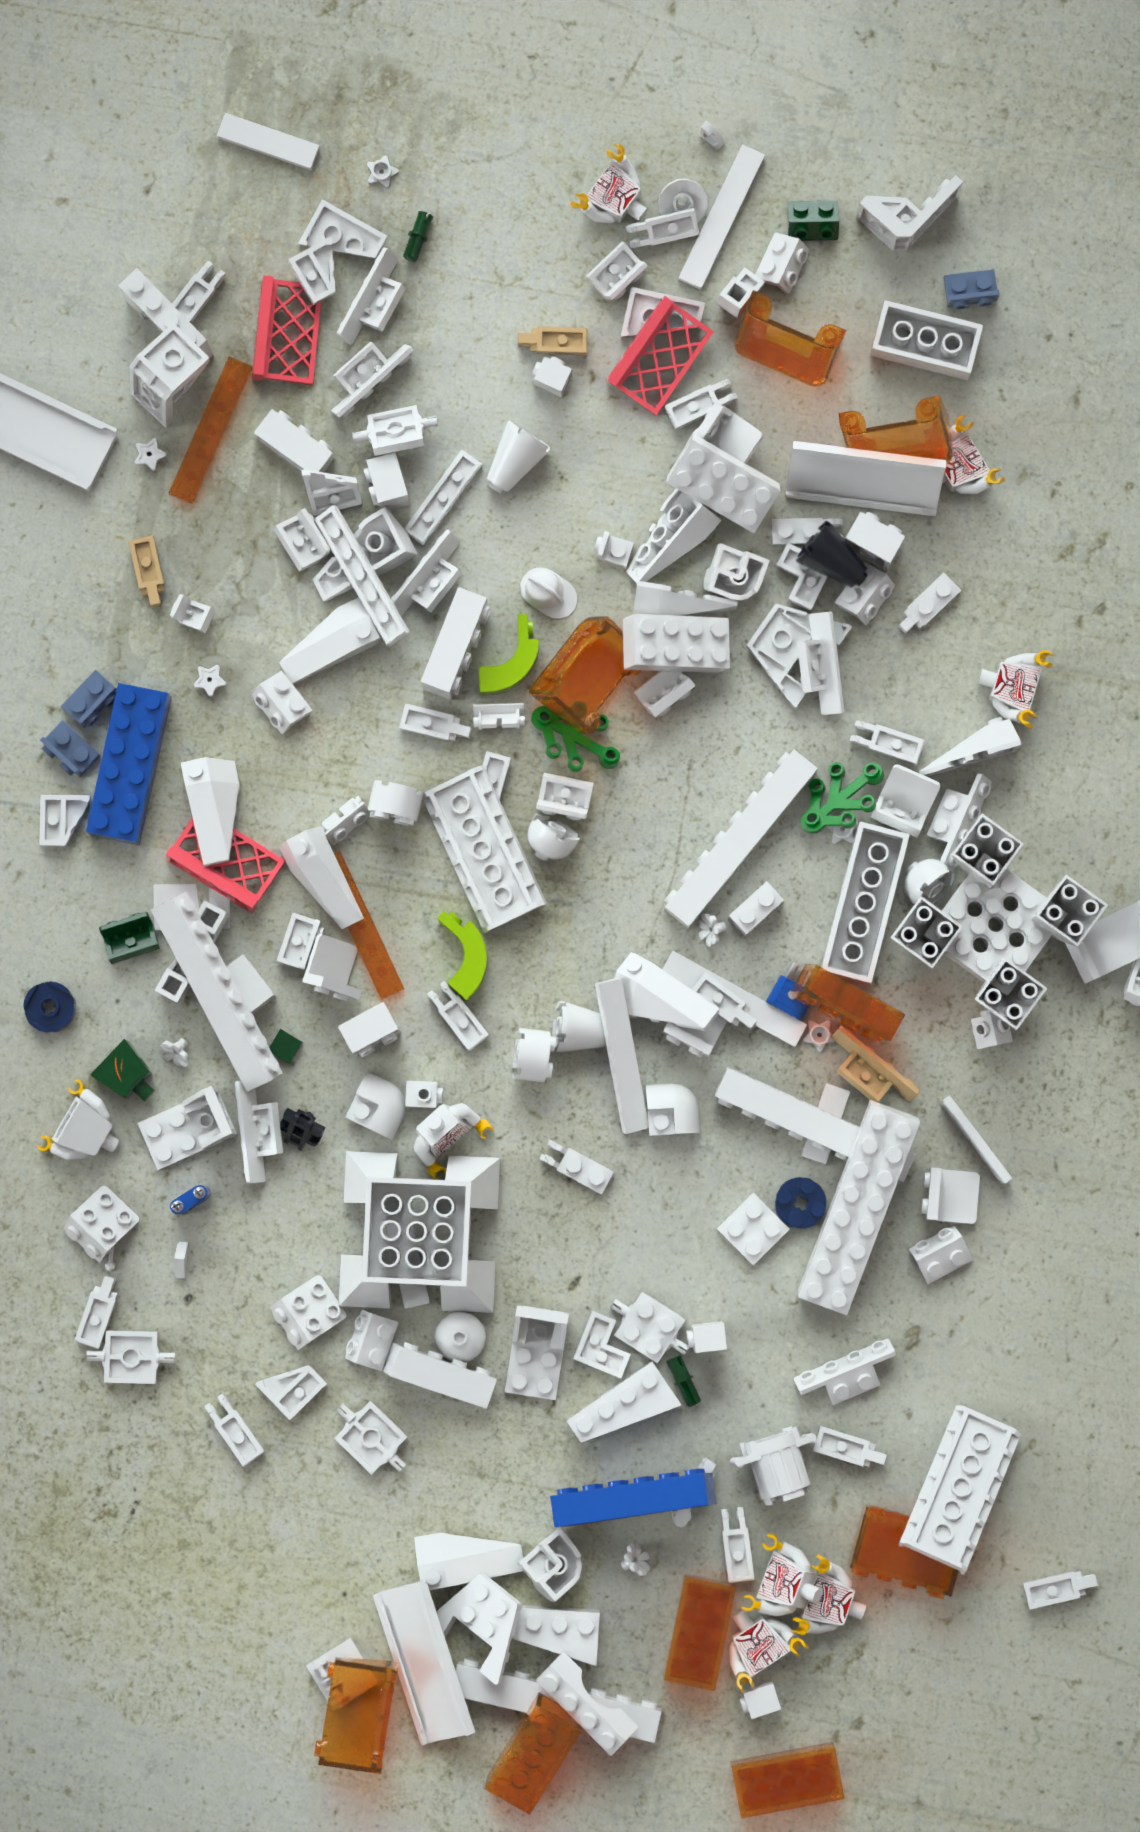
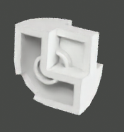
(735, 573)
(378, 1106)
(671, 1110)
(553, 1565)

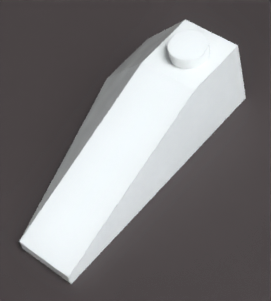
(335, 639)
(318, 870)
(661, 997)

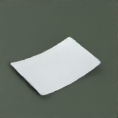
(165, 892)

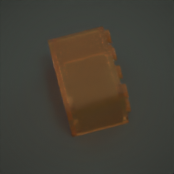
(877, 1551)

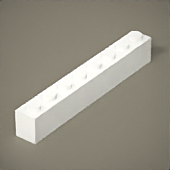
(740, 839)
(216, 991)
(791, 1113)
(520, 1690)

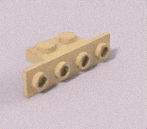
(870, 1072)

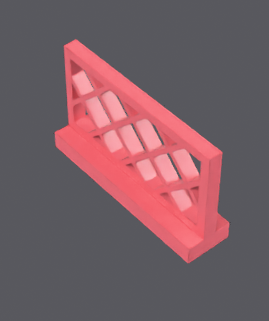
(265, 328)
(641, 343)
(218, 881)

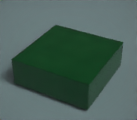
(285, 1046)

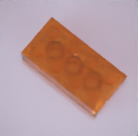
(850, 1004)
(699, 1632)
(533, 1754)
(787, 1780)

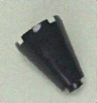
(832, 557)

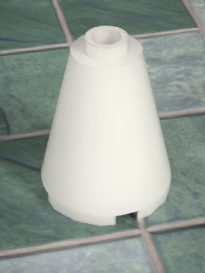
(515, 457)
(577, 1028)

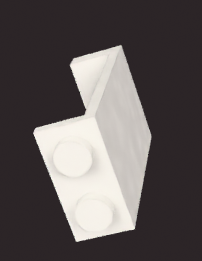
(1109, 944)

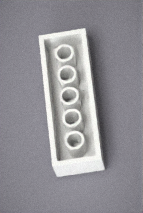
(864, 902)

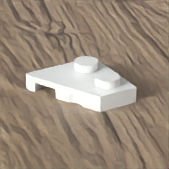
(315, 271)
(329, 490)
(60, 818)
(292, 1389)

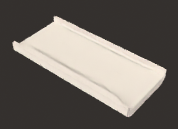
(52, 434)
(865, 478)
(483, 849)
(960, 1488)
(423, 1662)

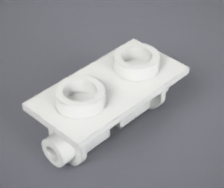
(496, 715)
(354, 814)

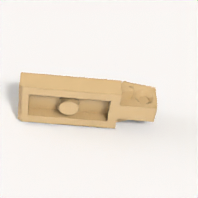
(555, 340)
(147, 568)

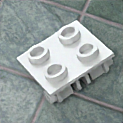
(319, 1667)

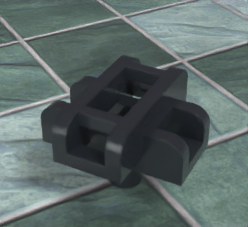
(302, 1125)

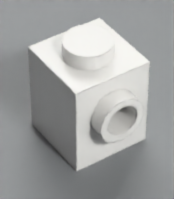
(552, 375)
(423, 1094)
(760, 1700)

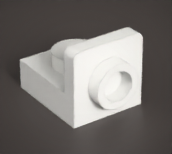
(613, 550)

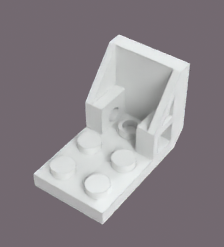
(900, 221)
(165, 372)
(187, 1128)
(536, 1352)

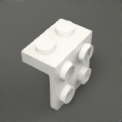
(729, 432)
(905, 800)
(331, 968)
(699, 1041)
(950, 1195)
(100, 1223)
(308, 1312)

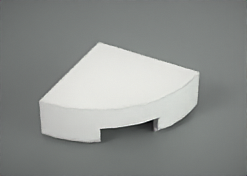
(711, 135)
(180, 1259)

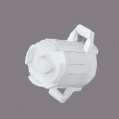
(777, 1464)

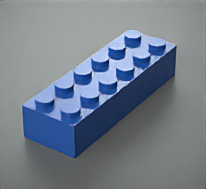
(128, 764)
(632, 1500)

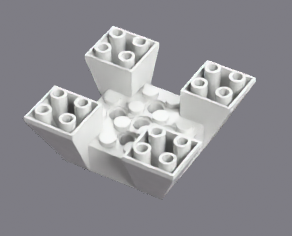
(1062, 915)
(387, 1199)

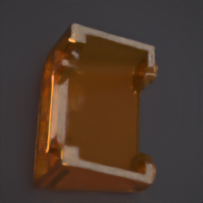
(785, 348)
(924, 437)
(583, 673)
(357, 1714)

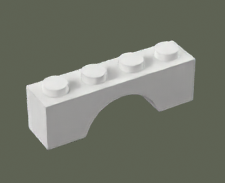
(174, 982)
(605, 1725)

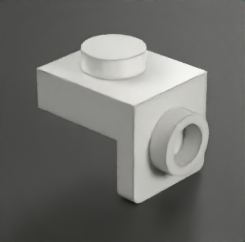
(192, 613)

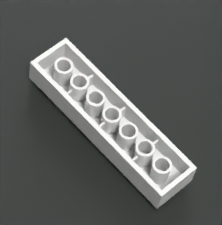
(858, 1207)

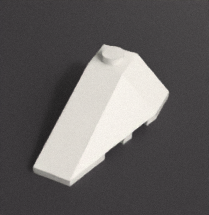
(679, 530)
(384, 545)
(660, 600)
(989, 742)
(212, 796)
(456, 1560)

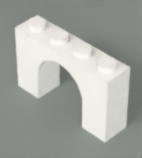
(153, 304)

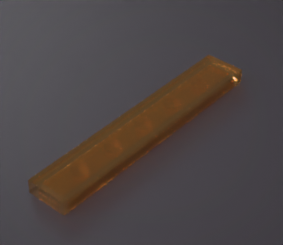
(210, 430)
(370, 943)

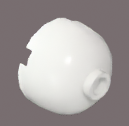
(551, 838)
(927, 880)
(460, 1336)

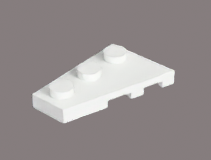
(346, 232)
(642, 304)

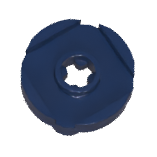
(35, 1011)
(795, 1216)

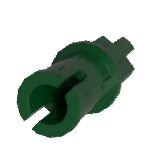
(417, 236)
(684, 1380)

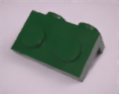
(813, 220)
(129, 937)

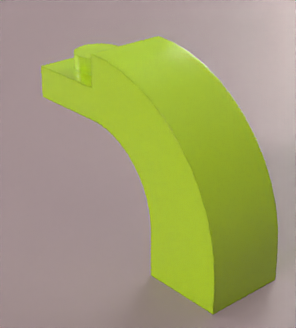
(507, 676)
(474, 966)

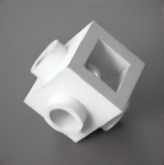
(990, 1030)

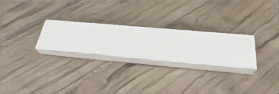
(721, 217)
(361, 575)
(768, 1017)
(622, 1055)

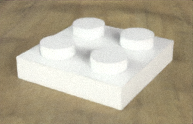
(753, 1228)

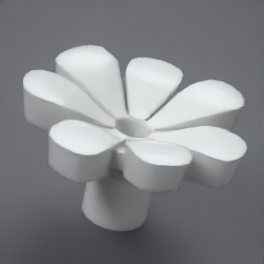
(710, 929)
(175, 1052)
(636, 1560)

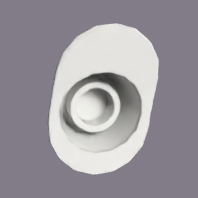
(548, 593)

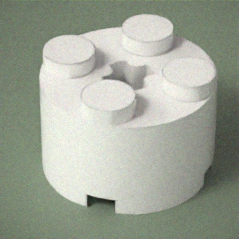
(395, 802)
(532, 1055)

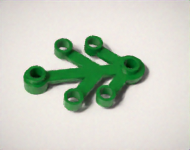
(570, 737)
(840, 800)

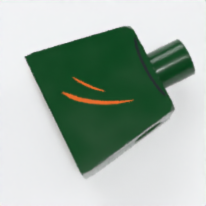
(125, 1072)

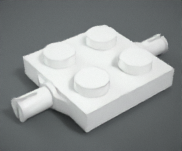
(395, 430)
(649, 1327)
(131, 1357)
(371, 1437)

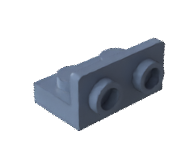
(971, 288)
(90, 699)
(70, 749)

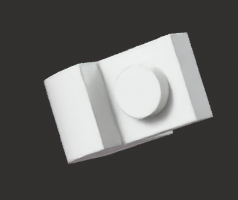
(738, 291)

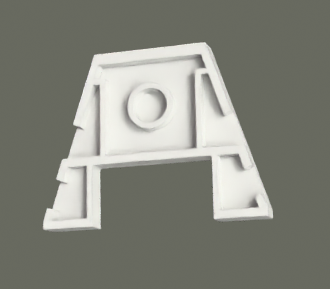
(776, 646)
(490, 1615)

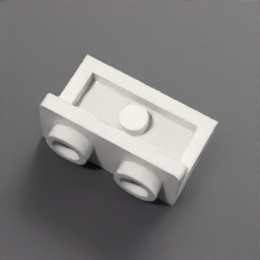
(783, 262)
(616, 272)
(302, 540)
(868, 597)
(663, 690)
(281, 702)
(564, 796)
(299, 941)
(941, 1254)
(371, 1340)

